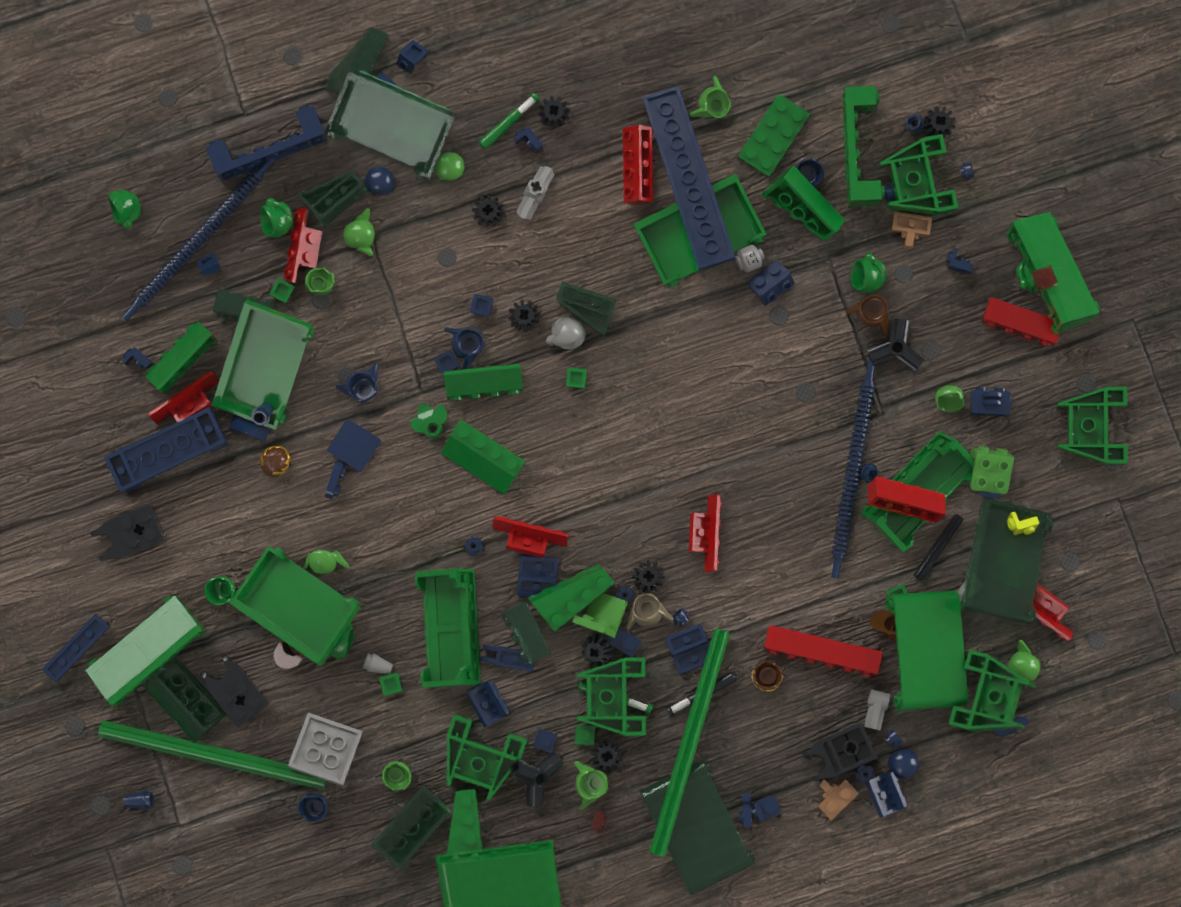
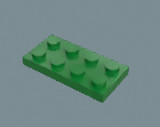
(773, 135)

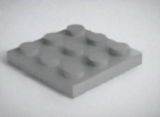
(325, 749)

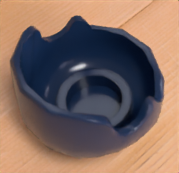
(811, 170)
(379, 181)
(903, 763)
(313, 807)

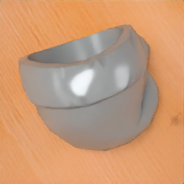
(566, 333)

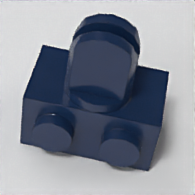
(990, 402)

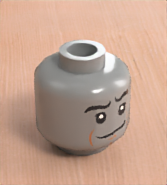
(749, 258)

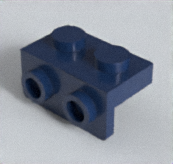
(771, 282)
(487, 703)
(886, 793)

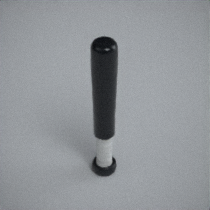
(721, 683)

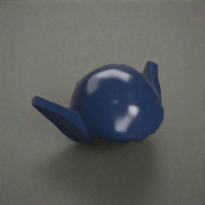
(466, 344)
(361, 384)

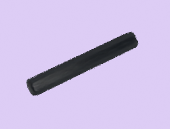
(938, 547)

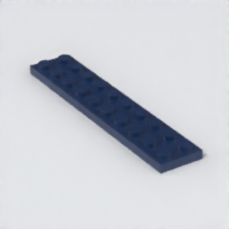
(688, 178)

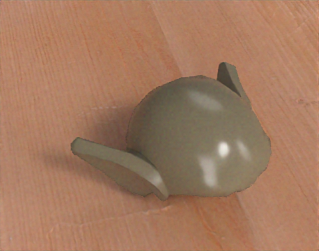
(647, 611)

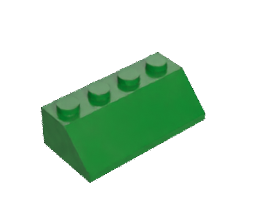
(180, 357)
(483, 381)
(482, 457)

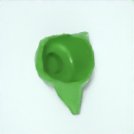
(713, 102)
(360, 233)
(324, 562)
(1024, 662)
(590, 784)

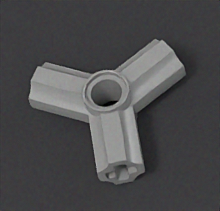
(535, 192)

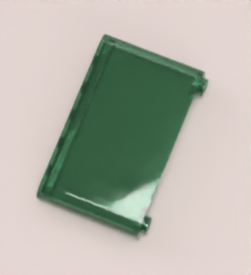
(391, 121)
(1004, 565)
(703, 836)

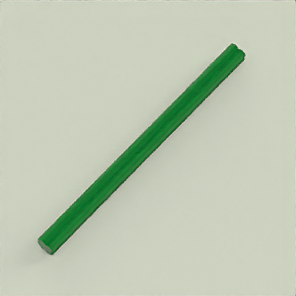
(689, 743)
(206, 753)

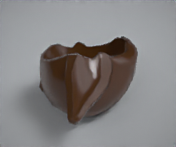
(872, 312)

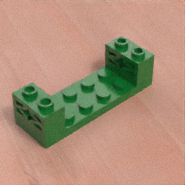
(858, 100)

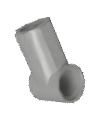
(877, 706)

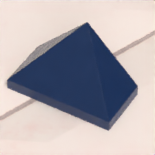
(249, 428)

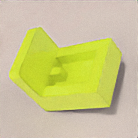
(1025, 526)

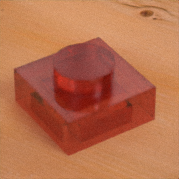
(1044, 278)
(599, 820)

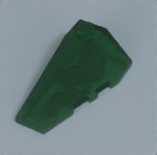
(361, 57)

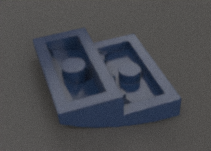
(353, 445)
(536, 574)
(688, 648)

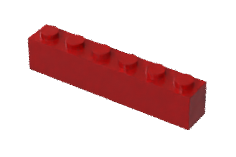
(822, 649)

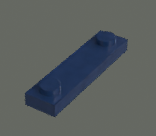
(75, 648)

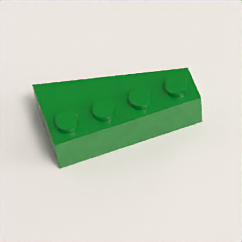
(804, 203)
(571, 595)
(465, 824)

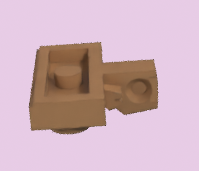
(911, 227)
(836, 797)

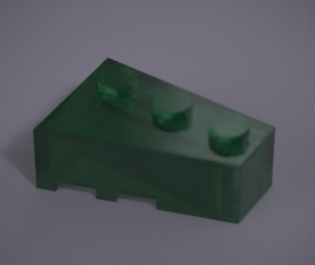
(333, 197)
(231, 303)
(587, 306)
(525, 632)

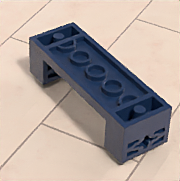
(228, 168)
(166, 450)

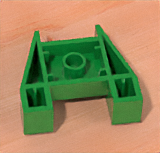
(914, 180)
(1090, 426)
(608, 696)
(995, 696)
(477, 761)

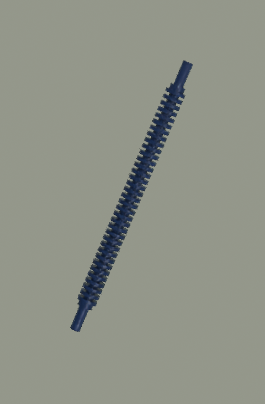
(139, 302)
(868, 385)

